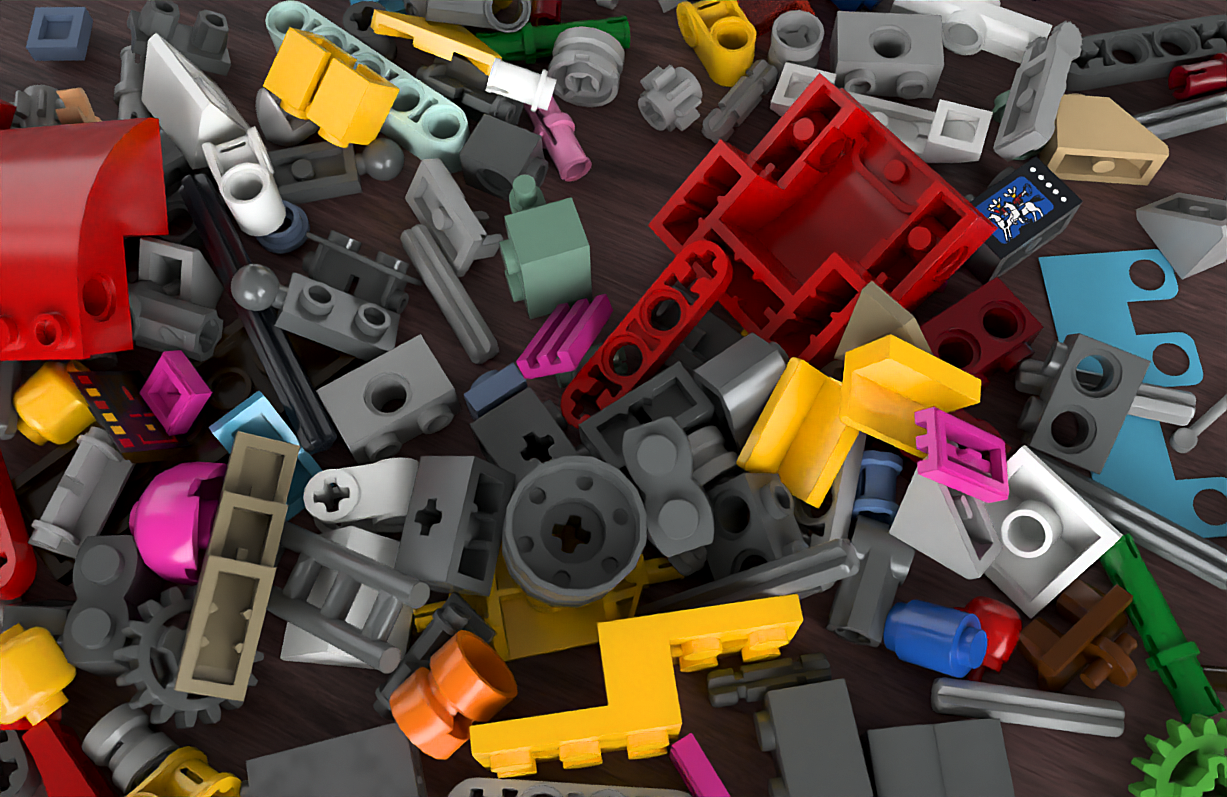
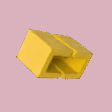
(322, 86)

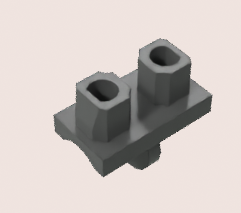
(202, 44)

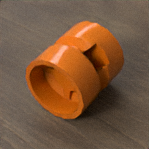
(462, 688)

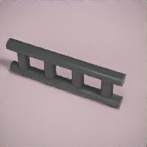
(353, 570)

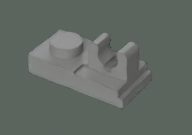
(445, 213)

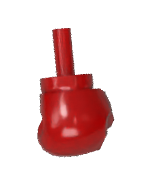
(1002, 630)

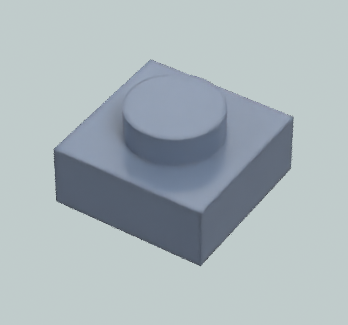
(59, 33)
(493, 390)

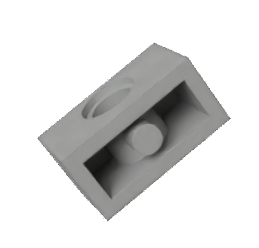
(887, 53)
(401, 373)

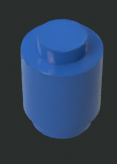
(935, 637)

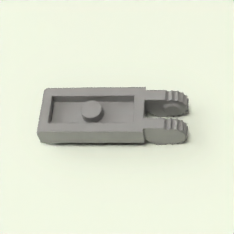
(1037, 92)

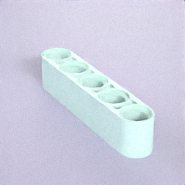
(419, 116)

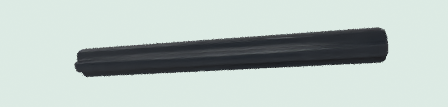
(269, 341)

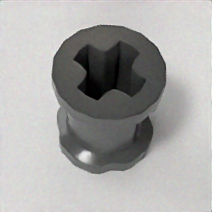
(357, 23)

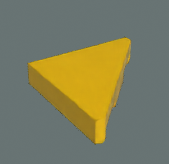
(435, 37)

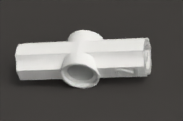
(979, 25)

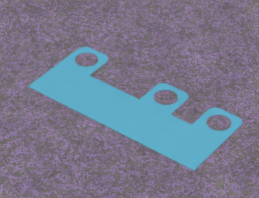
(1091, 298)

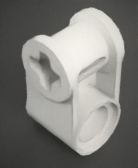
(247, 182)
(373, 496)

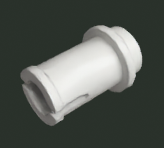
(521, 84)

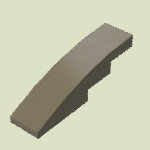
(237, 569)

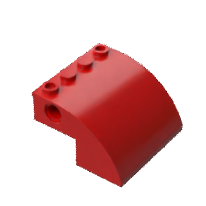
(833, 206)
(62, 228)

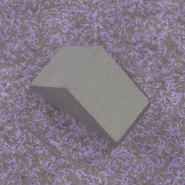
(1187, 231)
(179, 272)
(947, 526)

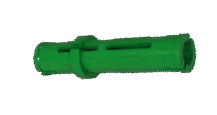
(538, 41)
(1163, 639)

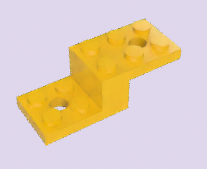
(639, 685)

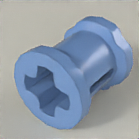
(877, 486)

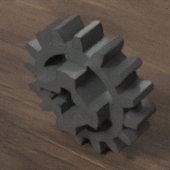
(165, 647)

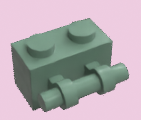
(544, 251)

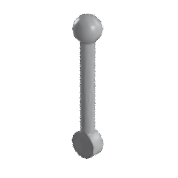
(1186, 439)

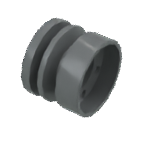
(606, 517)

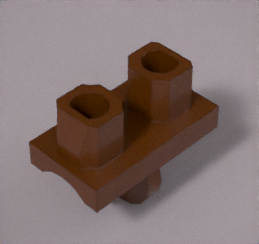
(1096, 622)

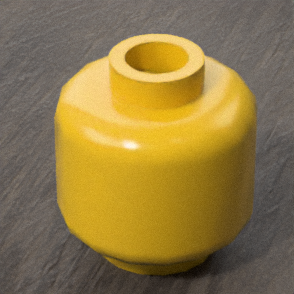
(52, 404)
(31, 674)

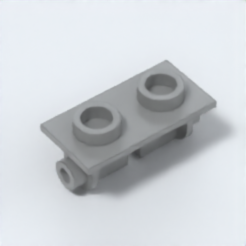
(83, 495)

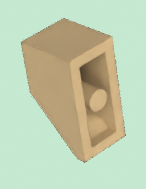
(1101, 143)

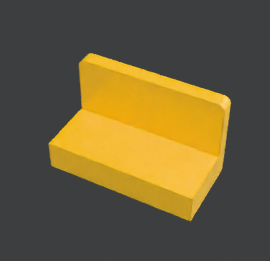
(892, 381)
(800, 433)

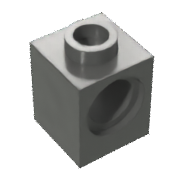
(499, 154)

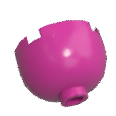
(176, 519)

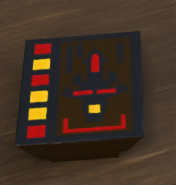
(126, 416)

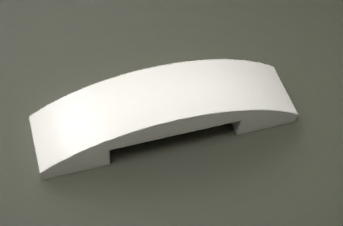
(944, 136)

